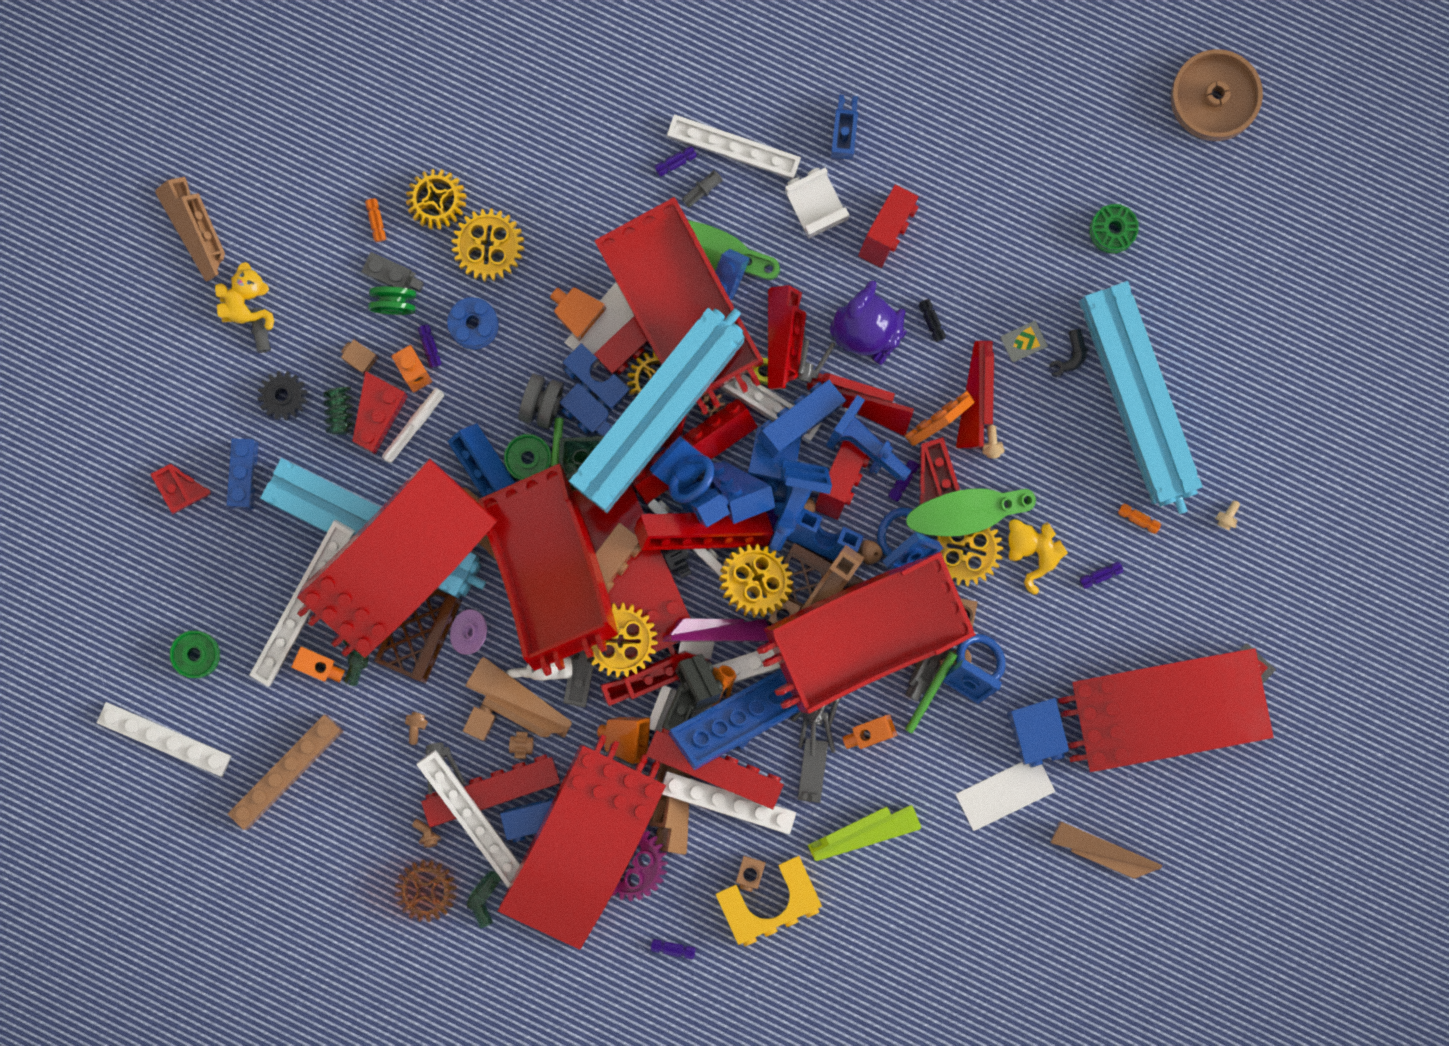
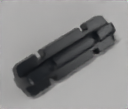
(932, 320)

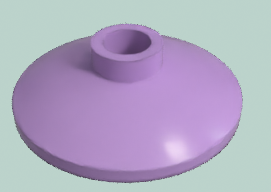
(468, 632)

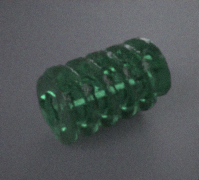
(337, 411)

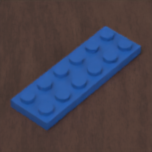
(733, 721)

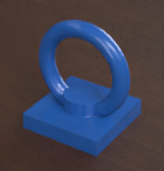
(681, 467)
(910, 550)
(972, 680)

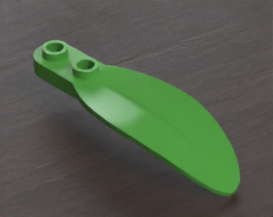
(717, 242)
(967, 511)

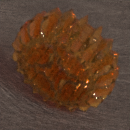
(410, 904)

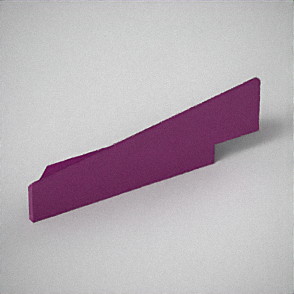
(718, 630)

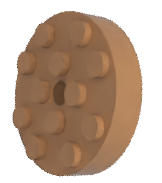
(1200, 111)

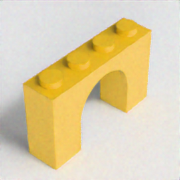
(801, 902)

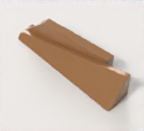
(192, 225)
(516, 701)
(671, 818)
(1102, 851)

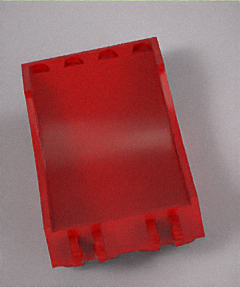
(671, 286)
(395, 560)
(549, 570)
(646, 580)
(867, 632)
(1170, 710)
(583, 845)

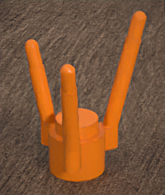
(727, 677)

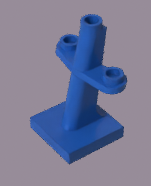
(856, 432)
(803, 480)

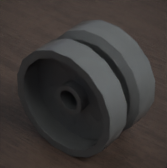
(541, 401)

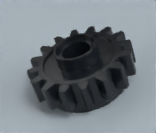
(274, 387)
(677, 561)

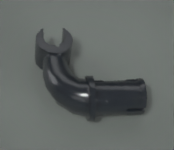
(1078, 353)

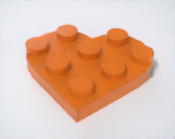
(940, 419)

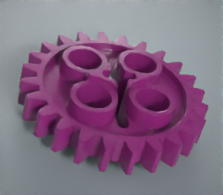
(647, 874)

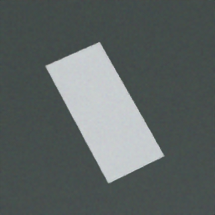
(609, 323)
(1004, 794)

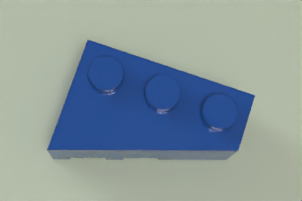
(744, 492)

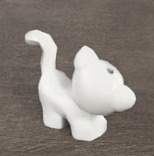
(528, 672)

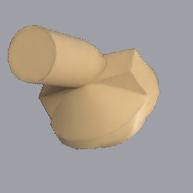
(992, 448)
(1226, 519)

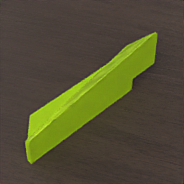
(866, 831)

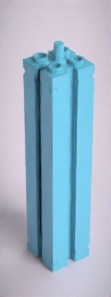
(1141, 395)
(659, 408)
(322, 502)

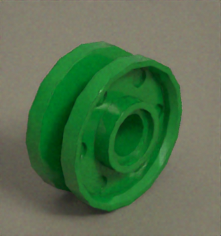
(1123, 219)
(392, 300)
(527, 444)
(208, 658)

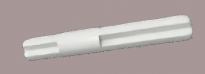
(413, 425)

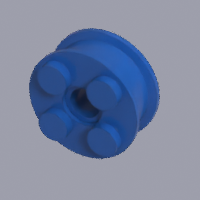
(470, 309)

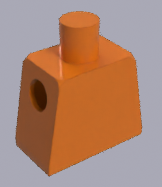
(577, 310)
(411, 368)
(306, 661)
(880, 730)
(630, 733)

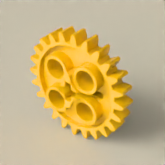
(508, 246)
(961, 569)
(738, 588)
(618, 661)

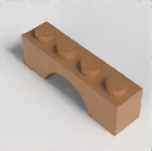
(836, 576)

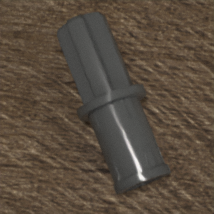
(702, 188)
(260, 333)

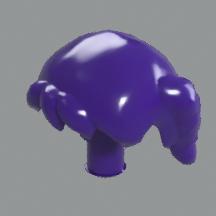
(867, 324)

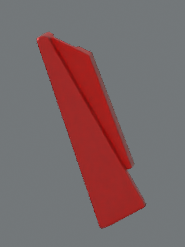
(785, 335)
(981, 389)
(877, 402)
(645, 680)

